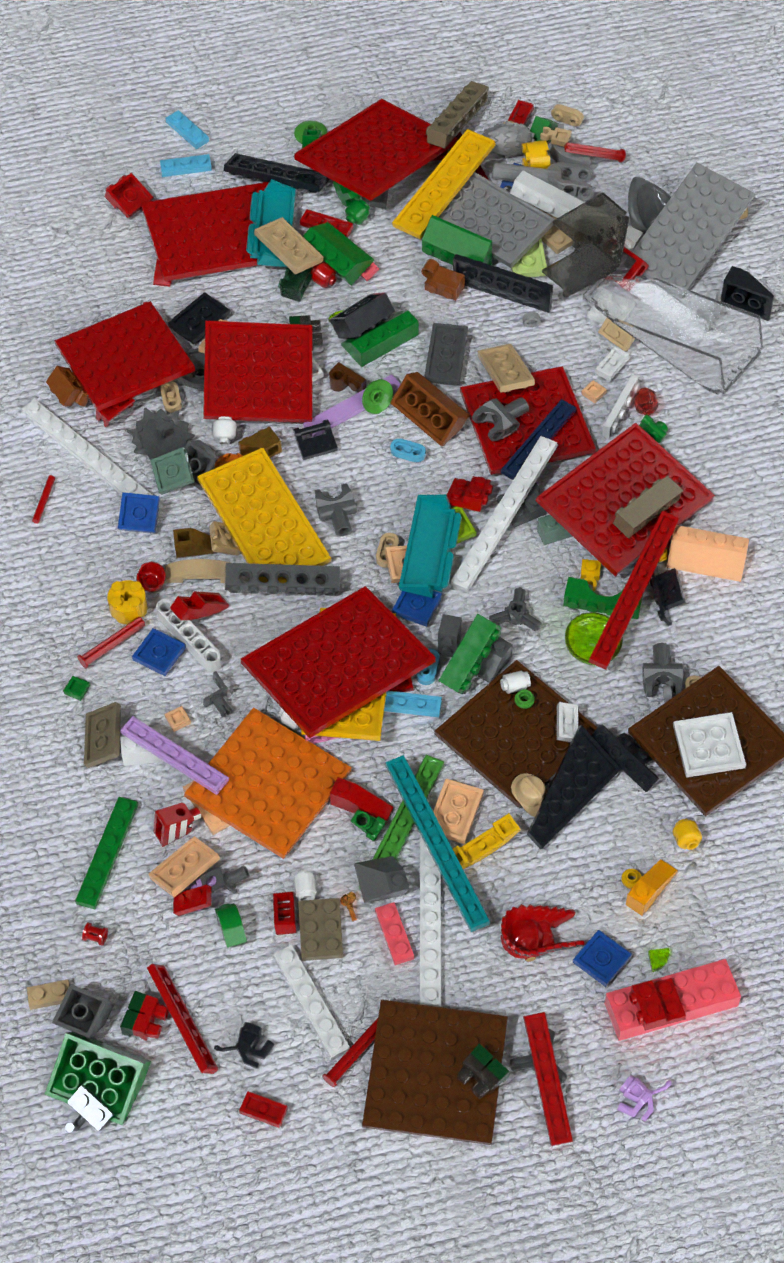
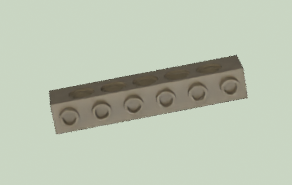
(457, 114)

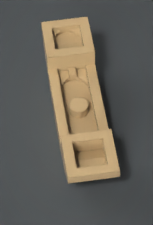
(195, 569)

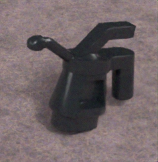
(248, 1039)

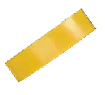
(487, 842)

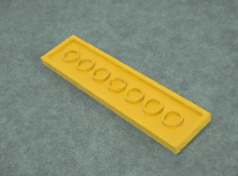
(444, 183)

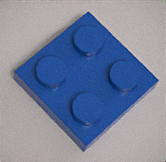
(138, 512)
(416, 607)
(158, 652)
(602, 958)

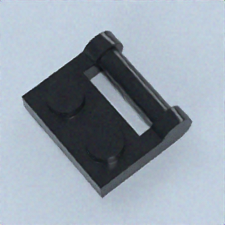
(316, 445)

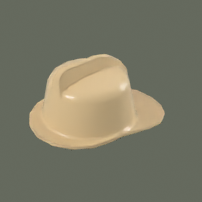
(529, 792)

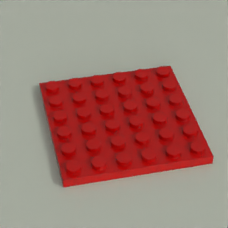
(124, 356)
(258, 371)
(549, 388)

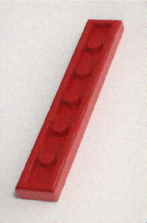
(182, 1019)
(547, 1079)

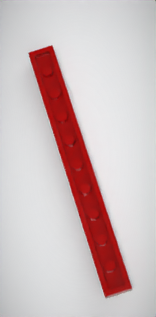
(633, 590)

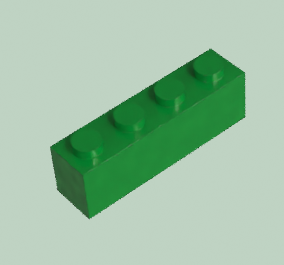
(470, 654)

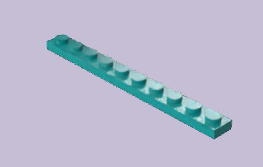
(437, 844)

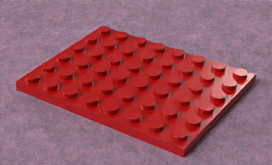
(372, 149)
(201, 231)
(609, 479)
(337, 661)

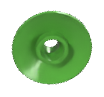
(308, 125)
(377, 396)

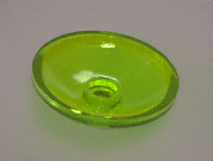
(586, 630)

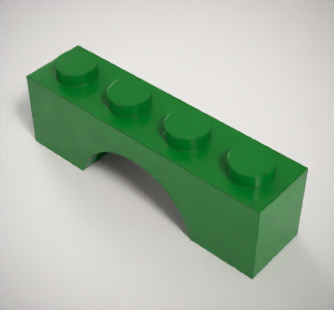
(582, 597)

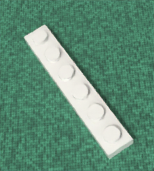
(311, 1002)

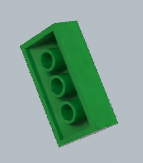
(447, 239)
(339, 251)
(383, 338)

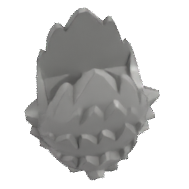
(509, 138)

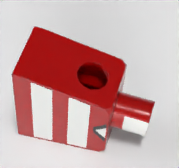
(174, 822)

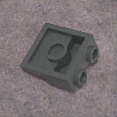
(529, 509)

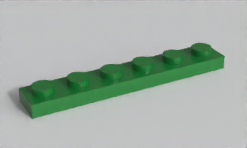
(106, 853)

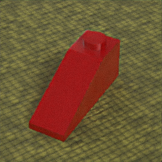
(354, 797)

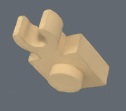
(557, 136)

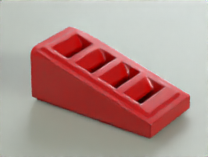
(288, 924)

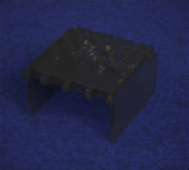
(599, 242)

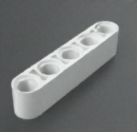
(192, 642)

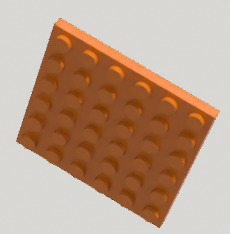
(273, 783)

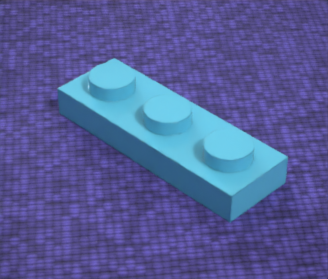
(187, 129)
(185, 165)
(413, 704)

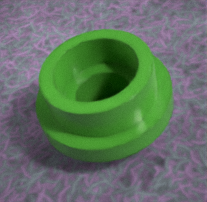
(524, 694)

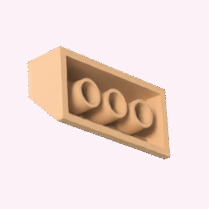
(707, 553)

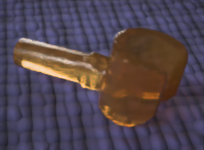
(347, 900)

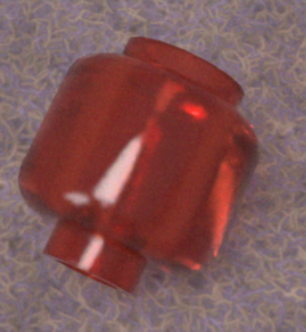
(645, 400)

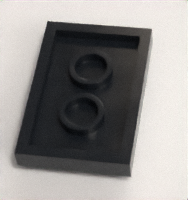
(191, 320)

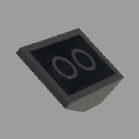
(747, 293)

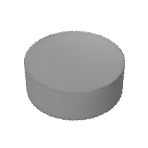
(531, 319)
(667, 694)

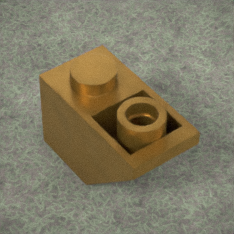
(264, 439)
(191, 542)

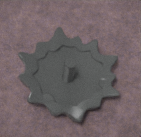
(159, 433)

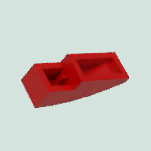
(198, 605)

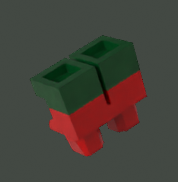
(141, 1016)

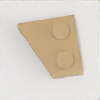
(221, 539)

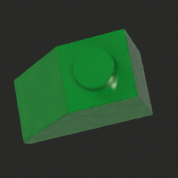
(539, 123)

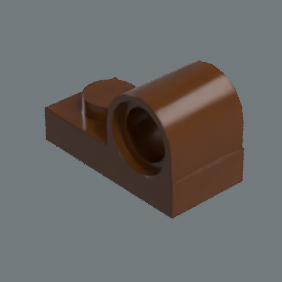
(342, 376)

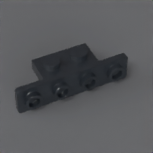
(668, 592)
(627, 756)

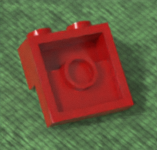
(127, 195)
(470, 494)
(656, 1003)

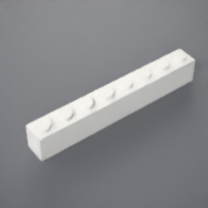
(556, 201)

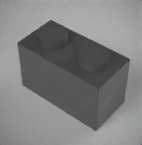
(449, 635)

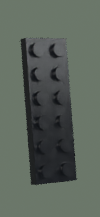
(266, 170)
(504, 283)

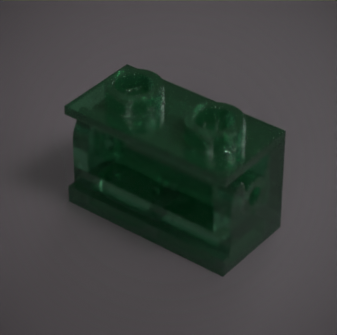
(294, 285)

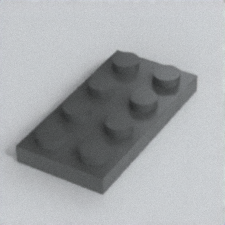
(446, 353)

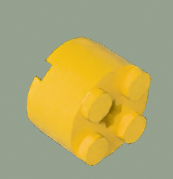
(536, 154)
(127, 601)

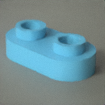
(408, 450)
(427, 679)

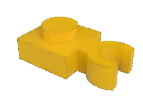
(590, 571)

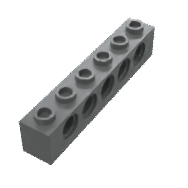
(272, 572)

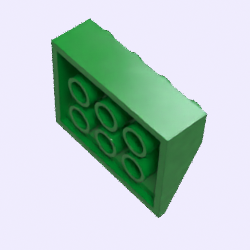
(103, 1069)

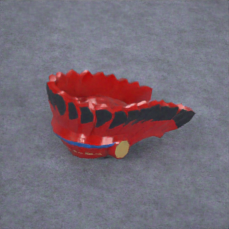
(528, 931)

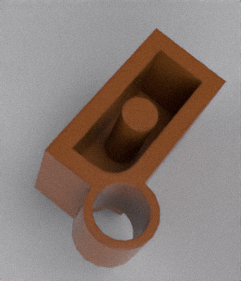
(442, 280)
(66, 387)

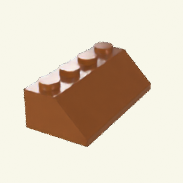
(429, 408)

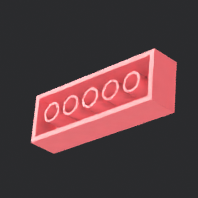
(700, 990)

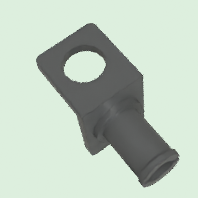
(217, 697)
(226, 879)

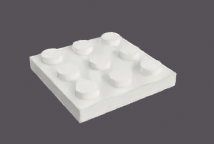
(709, 744)

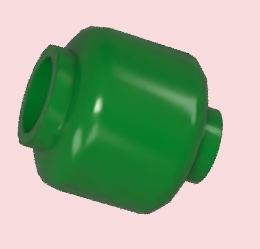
(357, 212)

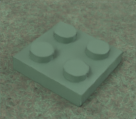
(172, 471)

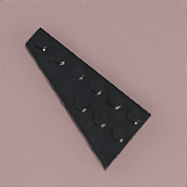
(578, 779)

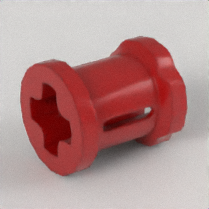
(88, 934)

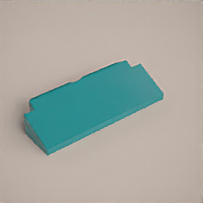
(267, 206)
(428, 553)

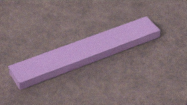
(346, 409)
(174, 755)

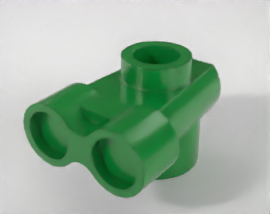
(655, 430)
(373, 825)

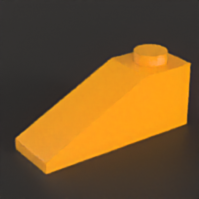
(650, 887)

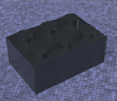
(362, 316)

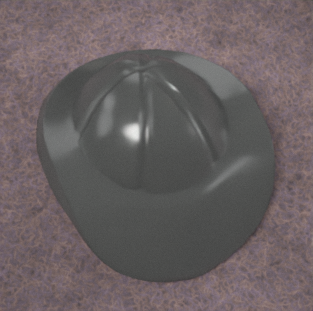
(645, 203)

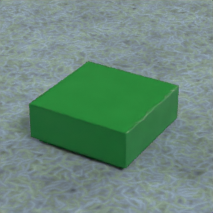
(76, 688)

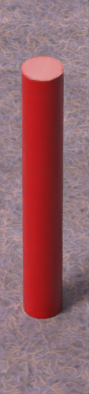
(43, 500)

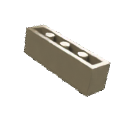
(647, 506)

